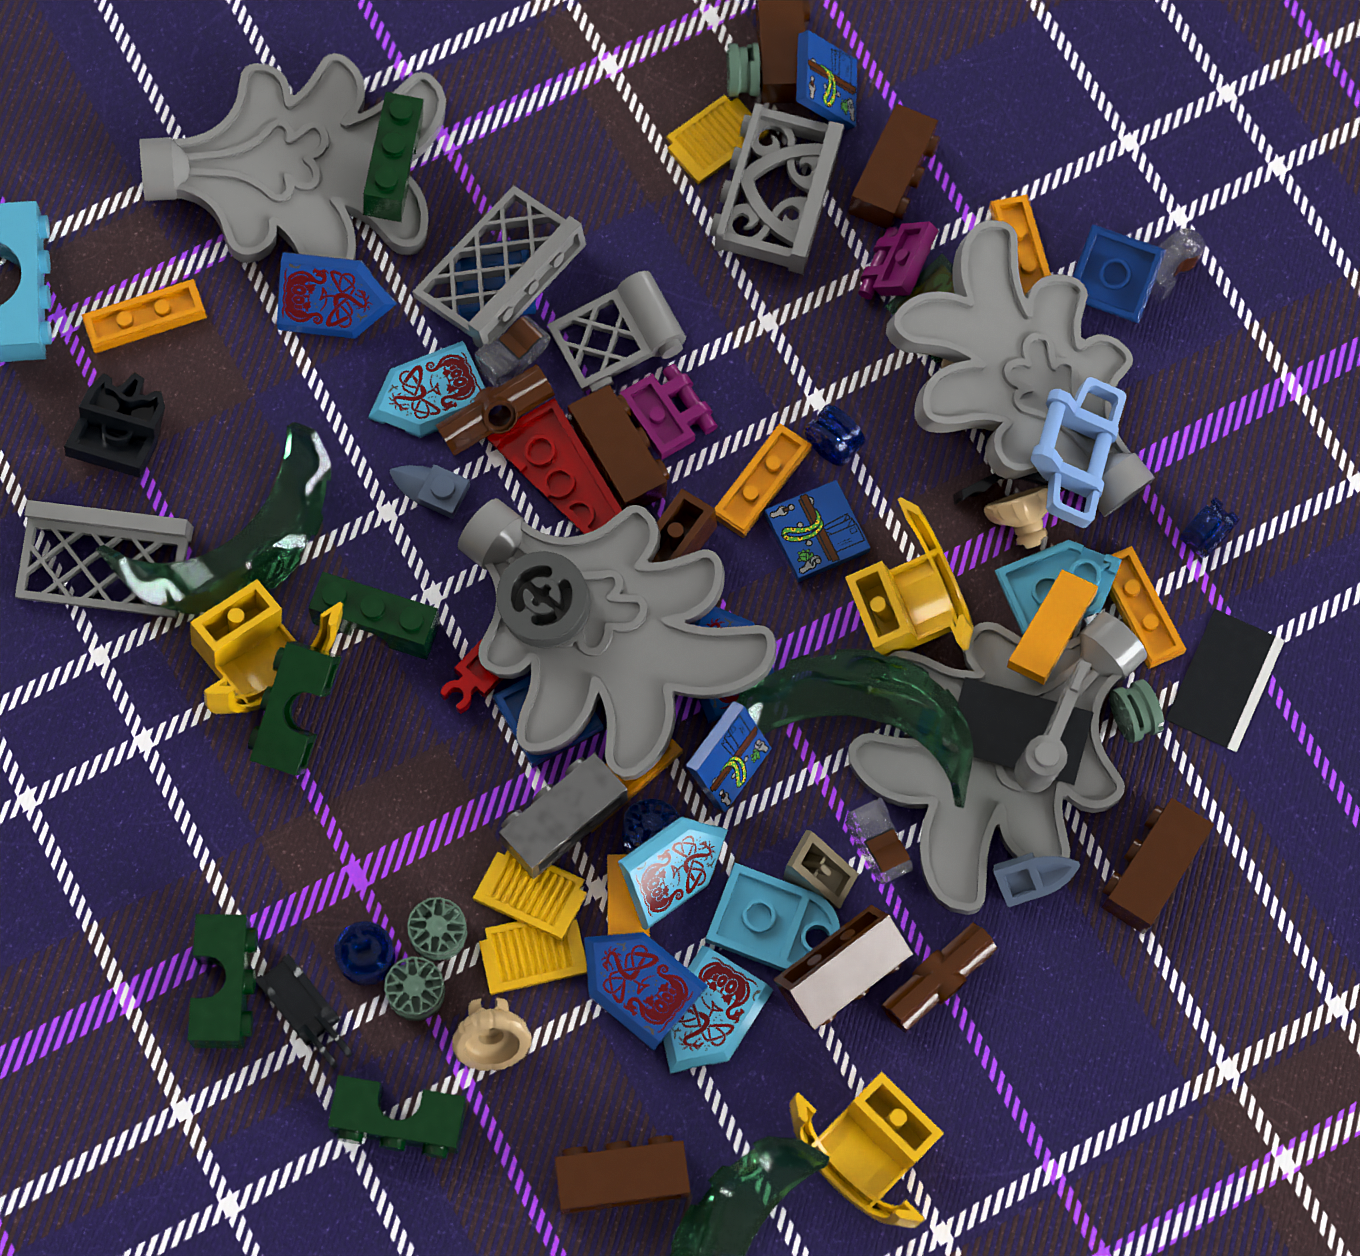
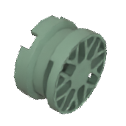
(743, 69)
(1136, 710)
(437, 929)
(415, 989)

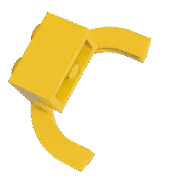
(913, 599)
(241, 643)
(871, 1147)

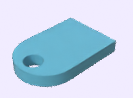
(768, 918)

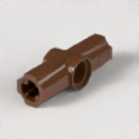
(516, 398)
(939, 977)

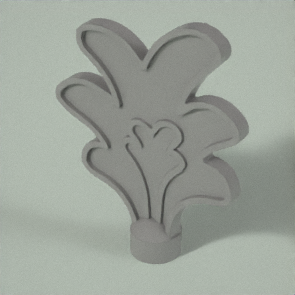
(293, 163)
(1009, 358)
(634, 643)
(959, 839)

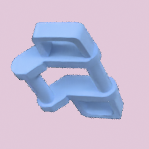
(1066, 411)

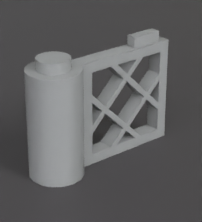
(648, 322)
(1046, 753)

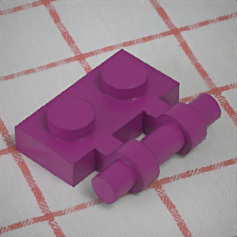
(898, 260)
(659, 417)

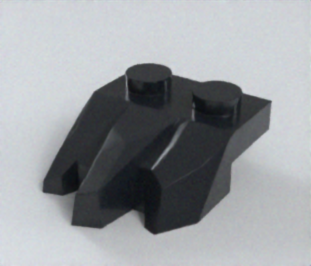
(117, 426)

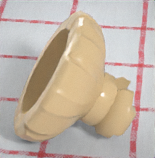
(1023, 513)
(491, 1037)

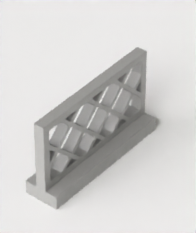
(528, 280)
(96, 523)

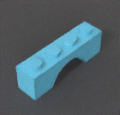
(22, 317)

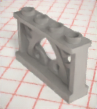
(797, 232)

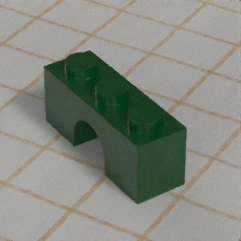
(392, 156)
(398, 620)
(279, 739)
(224, 1018)
(433, 1127)

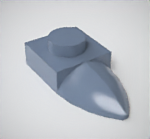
(432, 487)
(1033, 877)

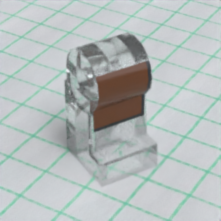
(1181, 255)
(512, 351)
(878, 841)

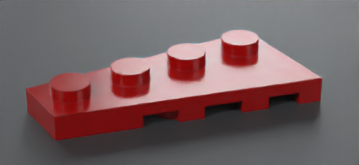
(558, 466)

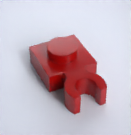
(473, 678)

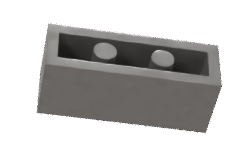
(562, 814)

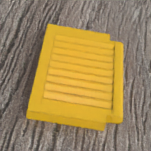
(709, 138)
(542, 903)
(525, 957)

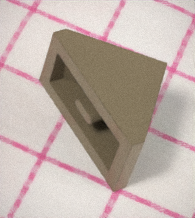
(820, 870)

